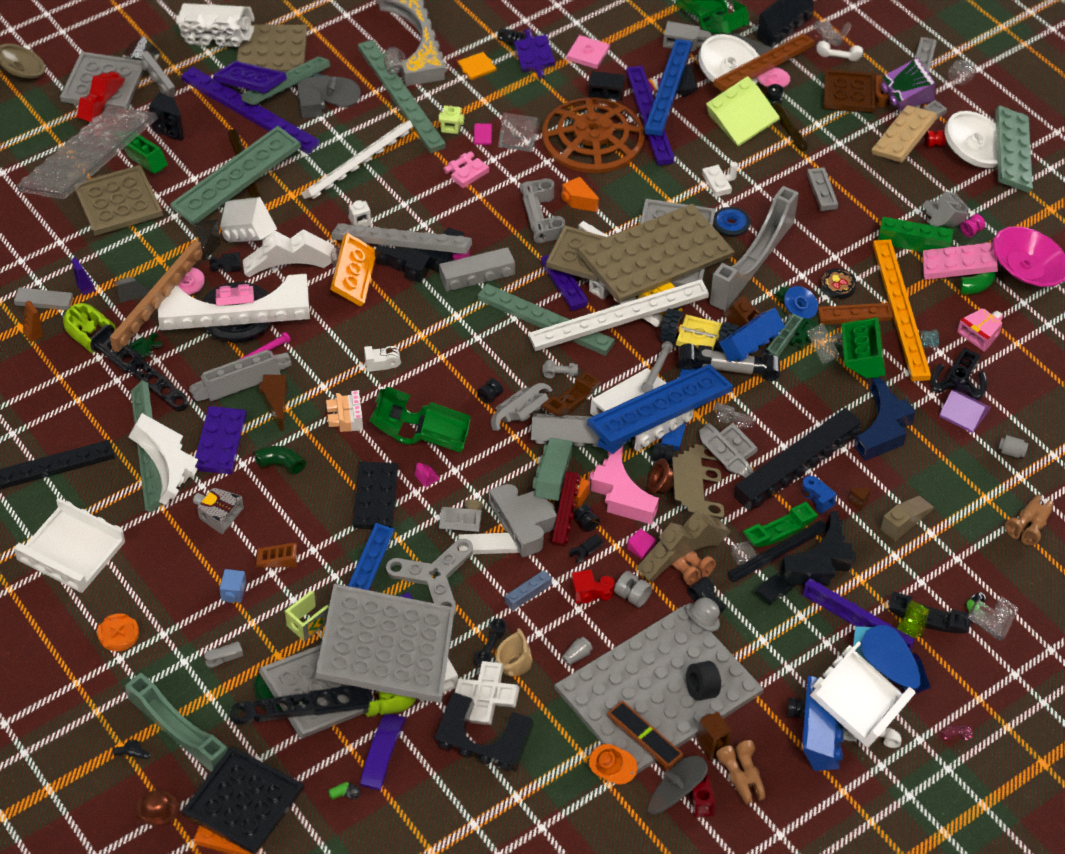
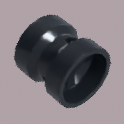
(775, 93)
(489, 391)
(662, 451)
(585, 516)
(796, 708)

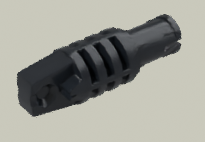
(509, 36)

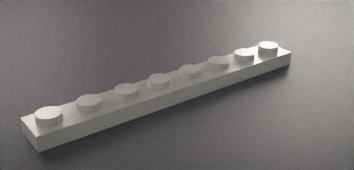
(402, 238)

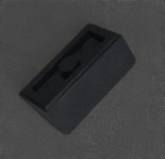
(688, 82)

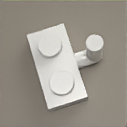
(718, 181)

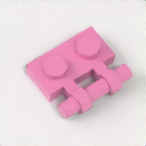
(469, 173)

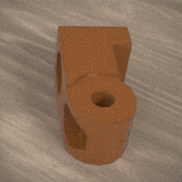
(881, 98)

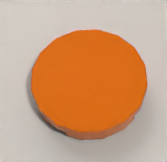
(118, 632)

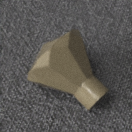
(473, 504)

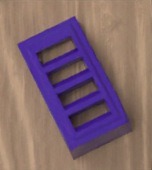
(82, 279)

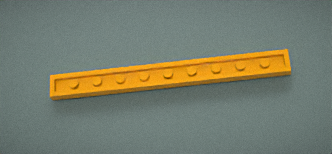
(901, 310)

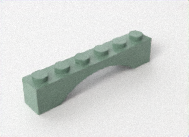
(151, 702)

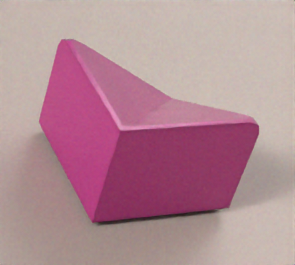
(641, 543)

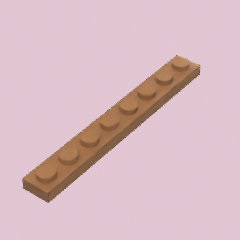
(155, 296)

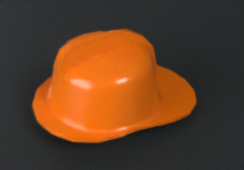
(613, 764)

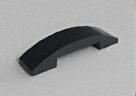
(937, 620)

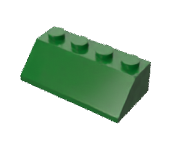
(914, 235)
(863, 347)

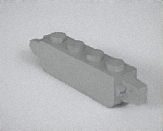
(238, 375)

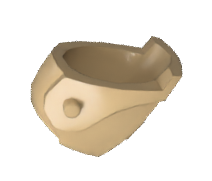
(514, 654)

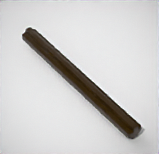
(238, 148)

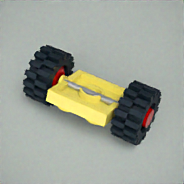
(694, 330)

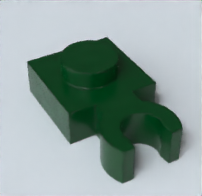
(801, 333)
(144, 346)

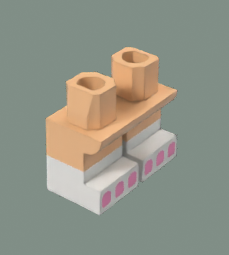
(349, 412)

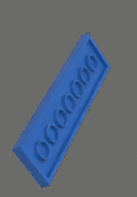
(659, 405)

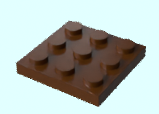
(849, 90)

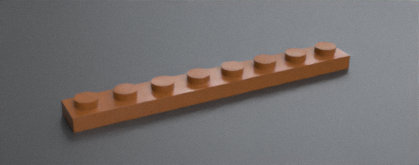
(765, 62)

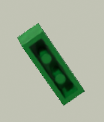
(146, 154)

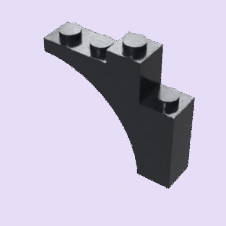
(414, 261)
(821, 560)

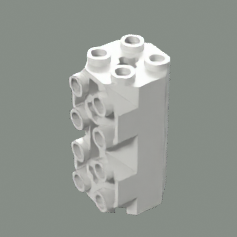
(222, 23)

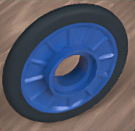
(731, 229)

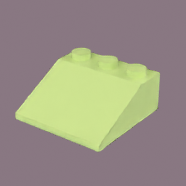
(742, 111)

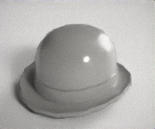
(704, 613)

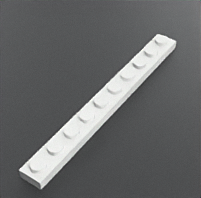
(618, 315)

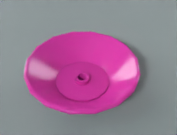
(1030, 256)

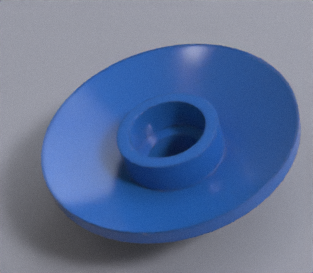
(801, 302)

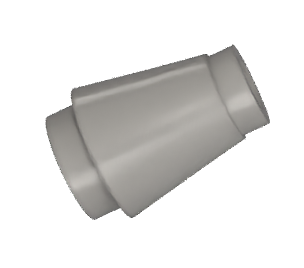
(577, 651)

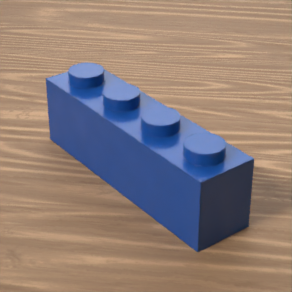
(752, 335)

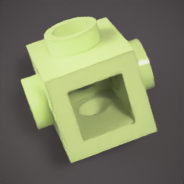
(451, 119)

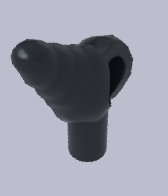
(132, 749)

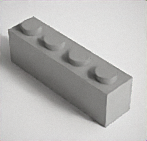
(477, 269)

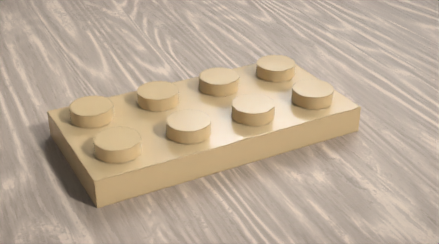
(904, 133)

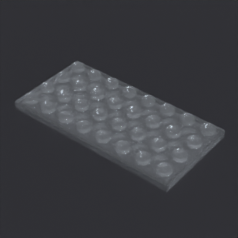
(86, 152)

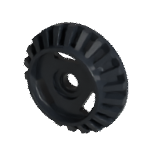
(237, 332)

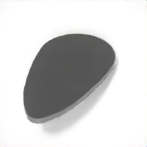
(335, 90)
(678, 783)

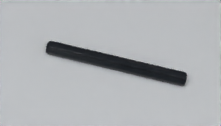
(777, 551)

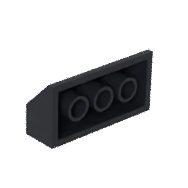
(782, 19)

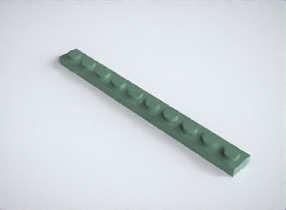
(402, 97)

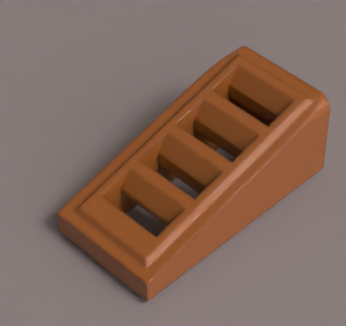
(31, 324)
(284, 561)

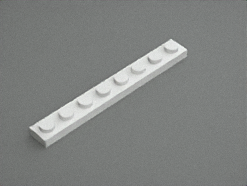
(352, 164)

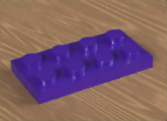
(250, 76)
(220, 439)

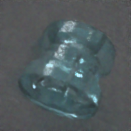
(929, 338)

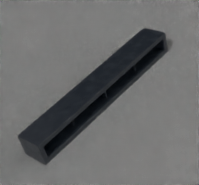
(797, 459)

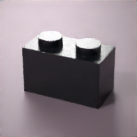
(606, 85)

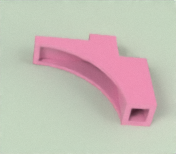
(621, 492)

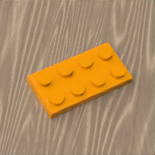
(353, 269)

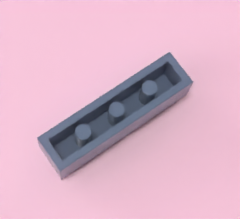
(528, 590)

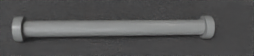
(648, 385)

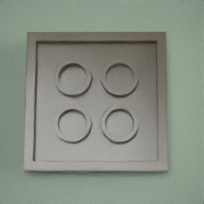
(565, 255)

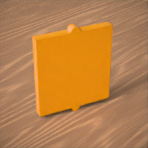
(476, 65)

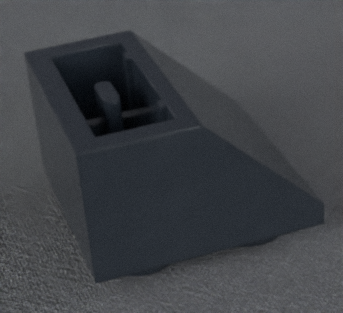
(168, 115)

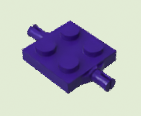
(534, 53)

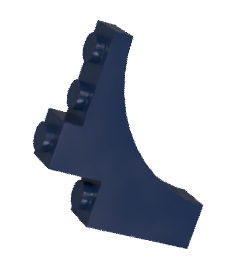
(888, 429)

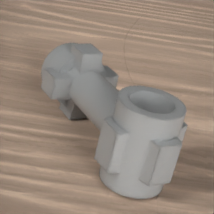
(549, 369)

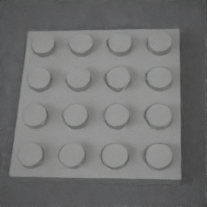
(94, 64)
(297, 676)

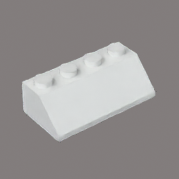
(246, 220)

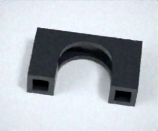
(504, 752)

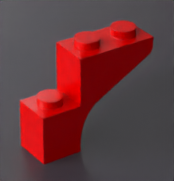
(101, 90)

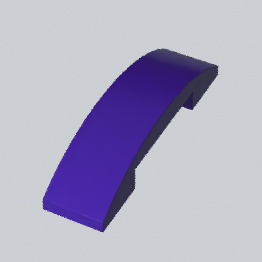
(381, 751)

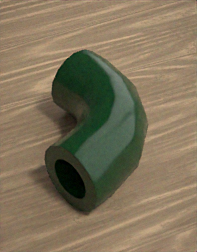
(280, 456)

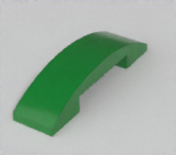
(781, 528)

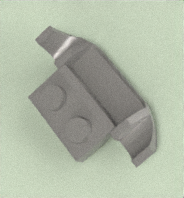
(520, 405)
(729, 447)

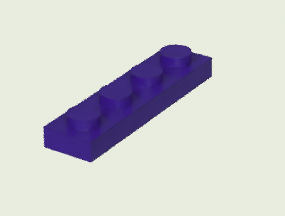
(566, 286)

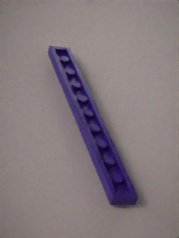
(252, 112)

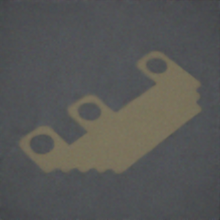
(689, 478)

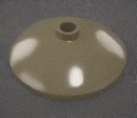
(21, 61)

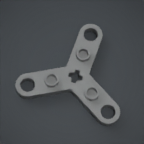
(422, 572)

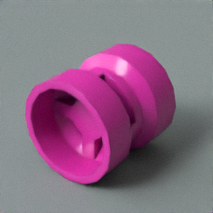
(973, 225)

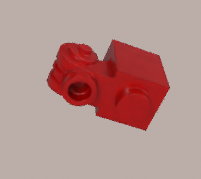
(588, 590)

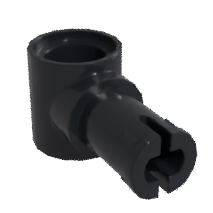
(705, 588)

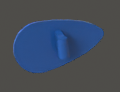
(890, 655)

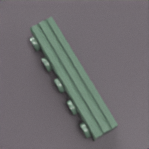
(786, 335)

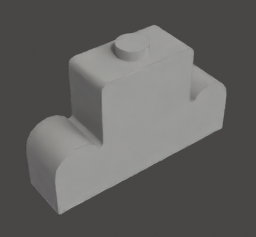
(523, 517)

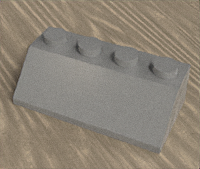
(563, 427)

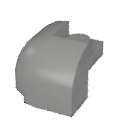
(947, 211)

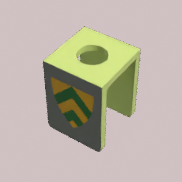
(300, 609)

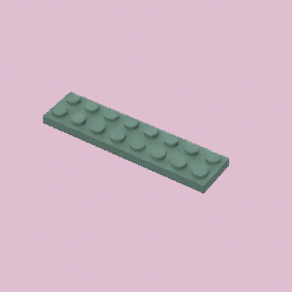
(235, 175)

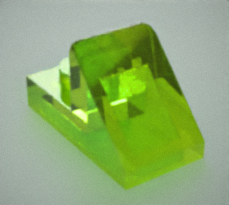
(914, 620)

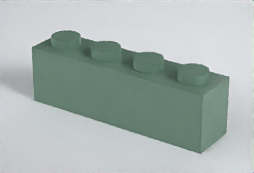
(552, 468)

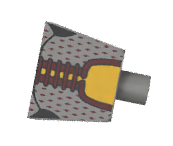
(218, 508)

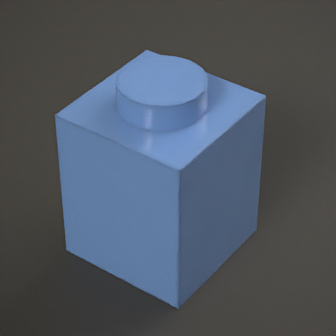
(232, 586)

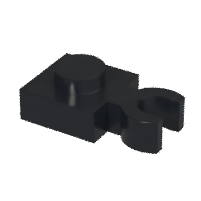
(228, 262)

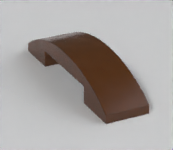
(574, 396)

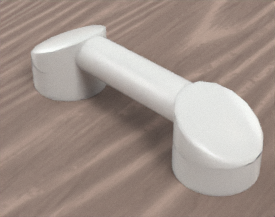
(824, 50)
(891, 737)

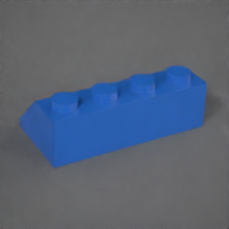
(821, 734)

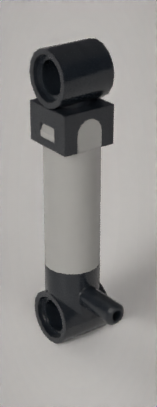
(766, 366)

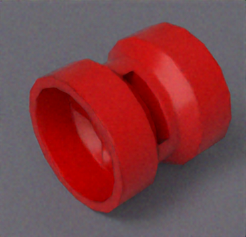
(937, 138)

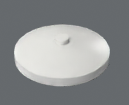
(723, 54)
(973, 138)

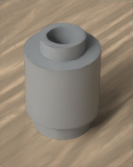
(1013, 446)

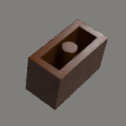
(713, 734)

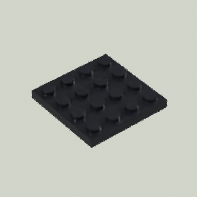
(243, 800)

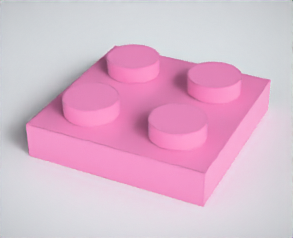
(242, 294)

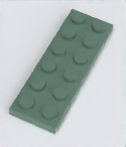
(1013, 149)

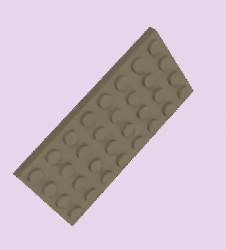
(655, 252)

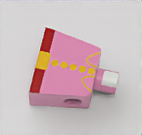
(981, 328)

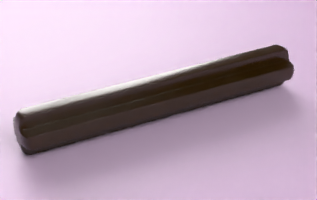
(790, 127)

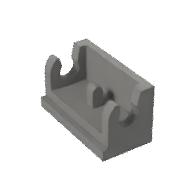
(460, 519)

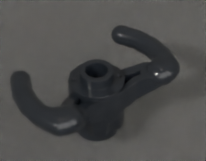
(958, 380)

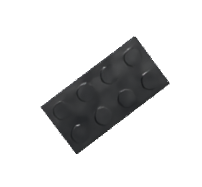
(375, 495)

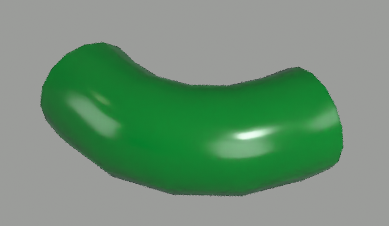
(976, 283)

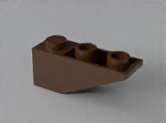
(742, 312)

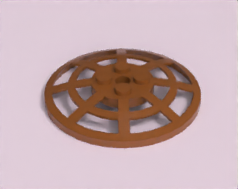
(599, 136)

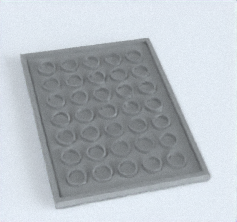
(651, 679)

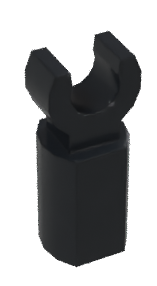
(586, 548)

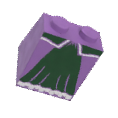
(909, 85)

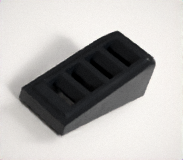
(968, 355)

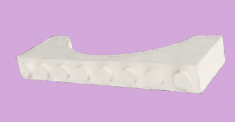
(286, 303)

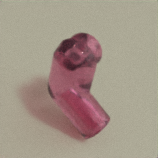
(955, 729)

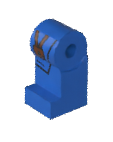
(819, 493)

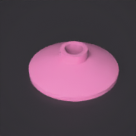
(774, 76)
(192, 281)

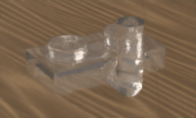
(829, 34)
(824, 343)

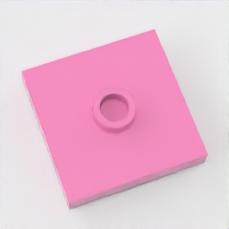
(588, 52)

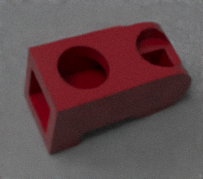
(703, 799)

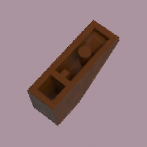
(274, 396)

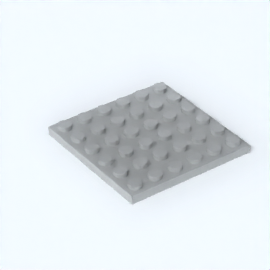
(386, 643)

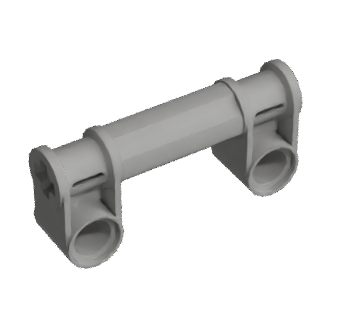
(539, 192)

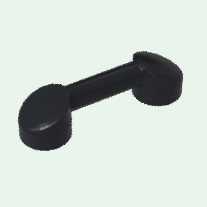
(496, 631)

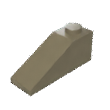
(904, 517)

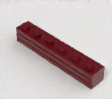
(565, 511)

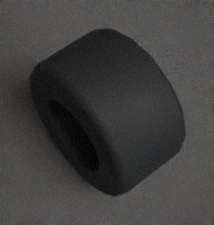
(703, 680)

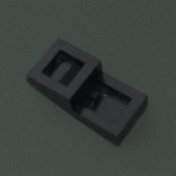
(773, 589)

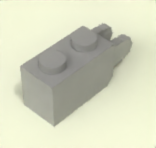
(684, 32)

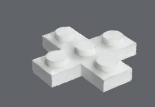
(488, 692)

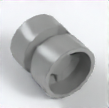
(634, 589)

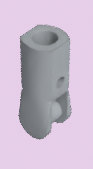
(223, 654)

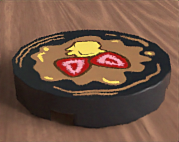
(838, 283)

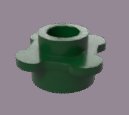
(781, 293)

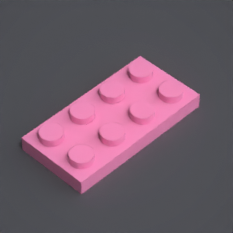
(959, 261)

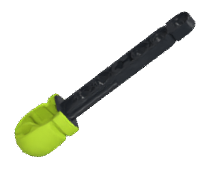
(77, 317)
(358, 699)

